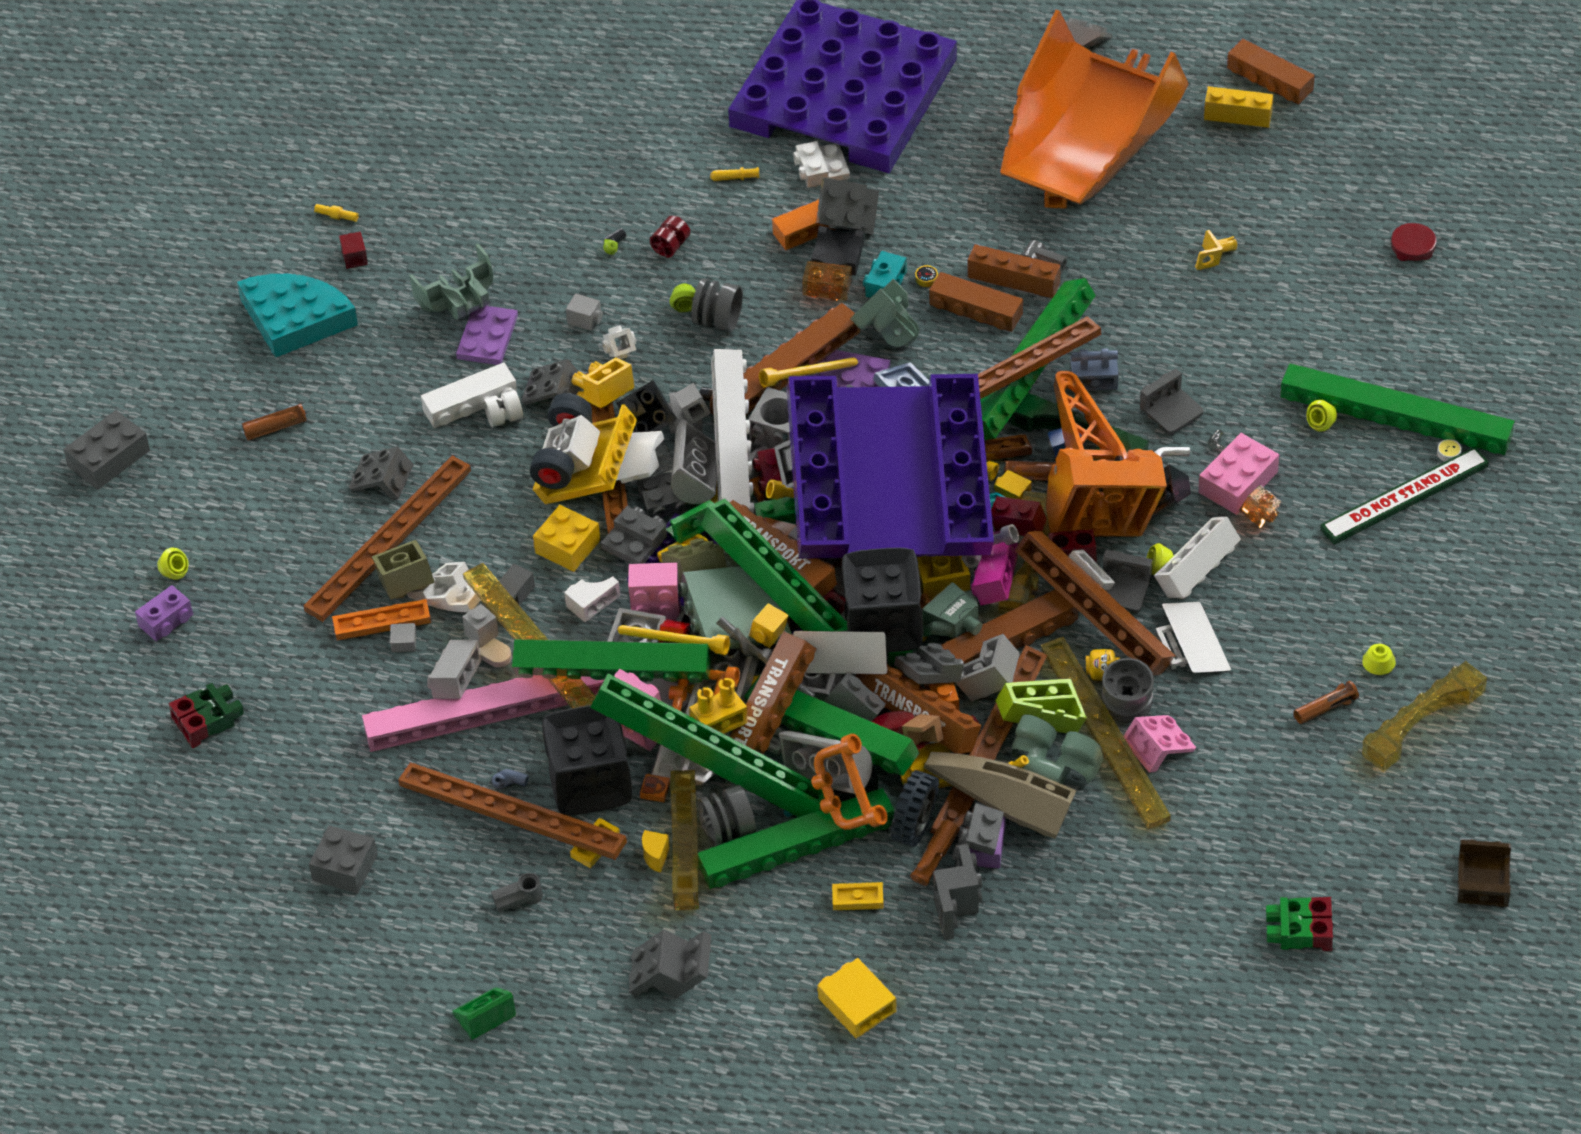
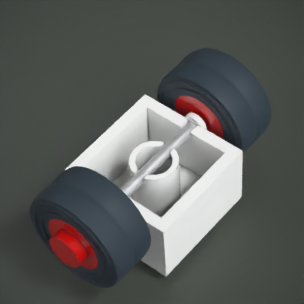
(567, 444)

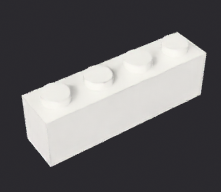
(466, 395)
(1197, 557)

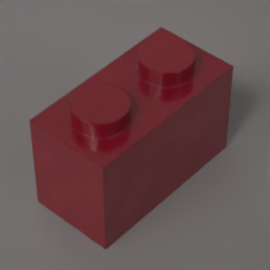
(1023, 514)

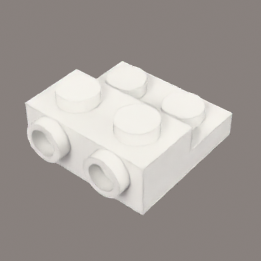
(820, 163)

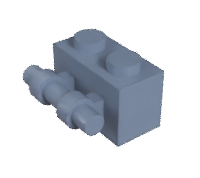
(1096, 369)

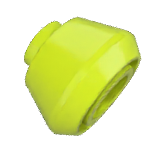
(1321, 415)
(1160, 556)
(173, 564)
(1379, 659)

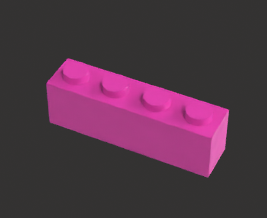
(995, 574)

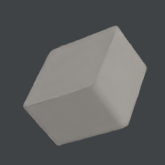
(403, 637)

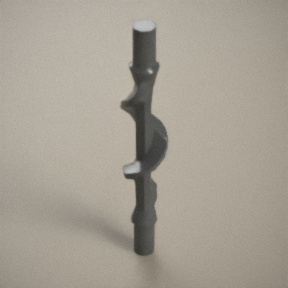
(749, 649)

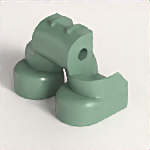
(462, 300)
(887, 314)
(1077, 750)

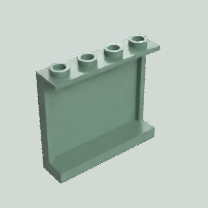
(727, 594)

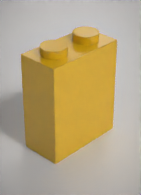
(856, 997)

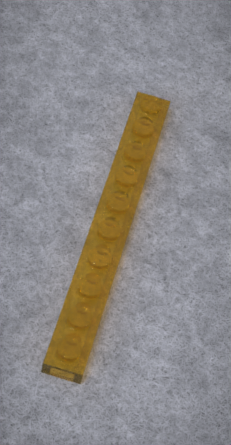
(520, 626)
(1108, 735)

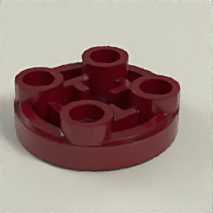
(1413, 242)

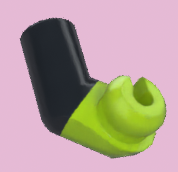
(611, 241)

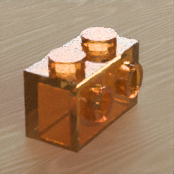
(824, 282)

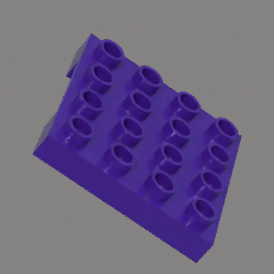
(844, 81)
(889, 467)

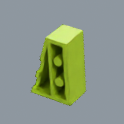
(1046, 699)

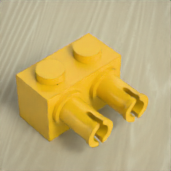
(605, 381)
(722, 711)

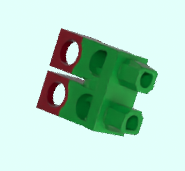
(1302, 923)

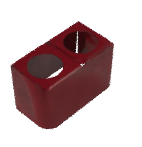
(1075, 541)

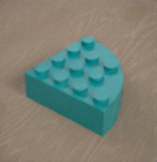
(295, 310)

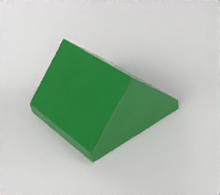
(486, 1012)

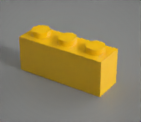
(1238, 107)

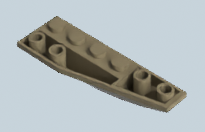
(1017, 792)

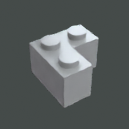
(991, 670)

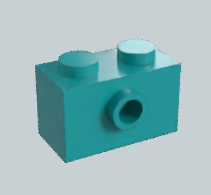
(883, 271)

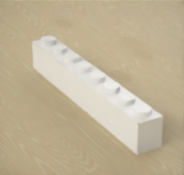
(731, 427)

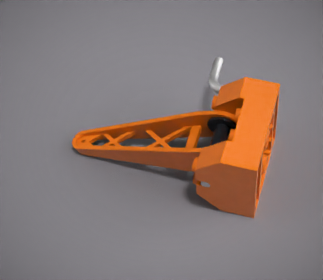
(1129, 480)

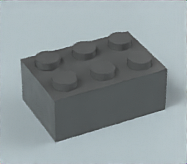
(106, 449)

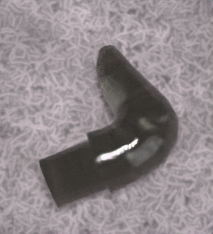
(1214, 440)

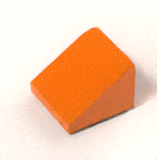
(1054, 201)

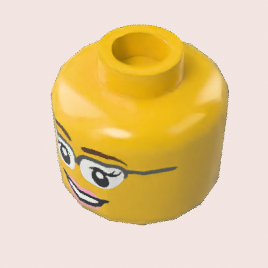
(1098, 661)

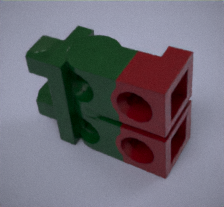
(205, 713)

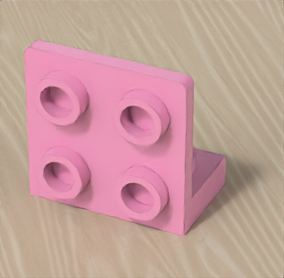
(1154, 738)

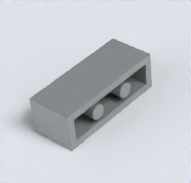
(454, 669)

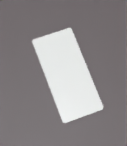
(1196, 637)
(846, 652)

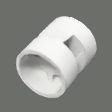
(503, 408)

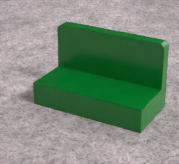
(688, 524)

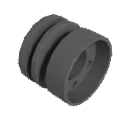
(717, 305)
(1127, 689)
(721, 817)

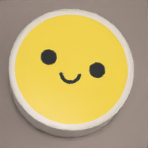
(1448, 449)

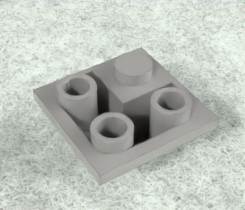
(1086, 35)

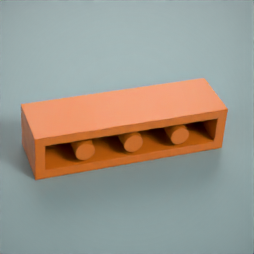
(797, 226)

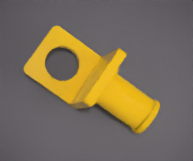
(1214, 249)

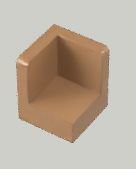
(924, 729)

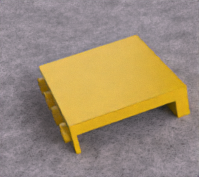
(605, 464)

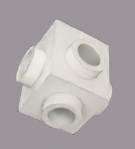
(627, 342)

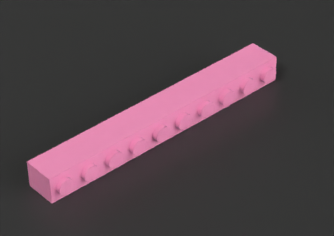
(474, 709)

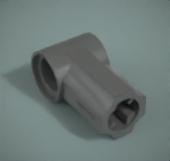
(1038, 251)
(517, 892)

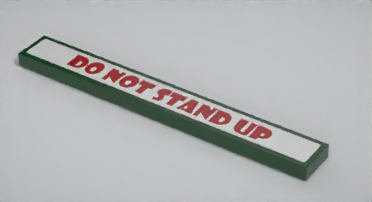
(1404, 495)

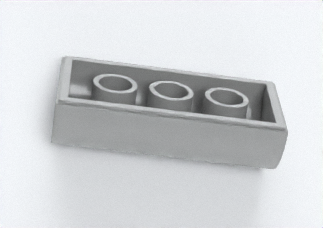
(693, 465)
(799, 756)

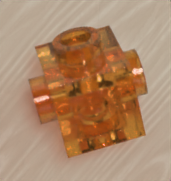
(1260, 506)

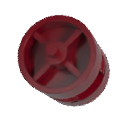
(670, 236)

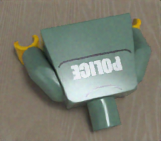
(951, 613)

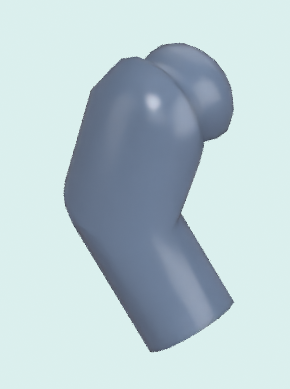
(507, 777)

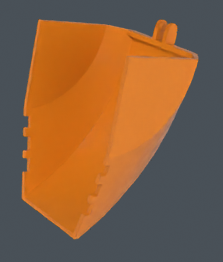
(1084, 114)

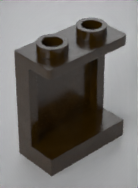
(1484, 873)

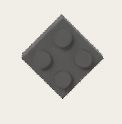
(343, 859)

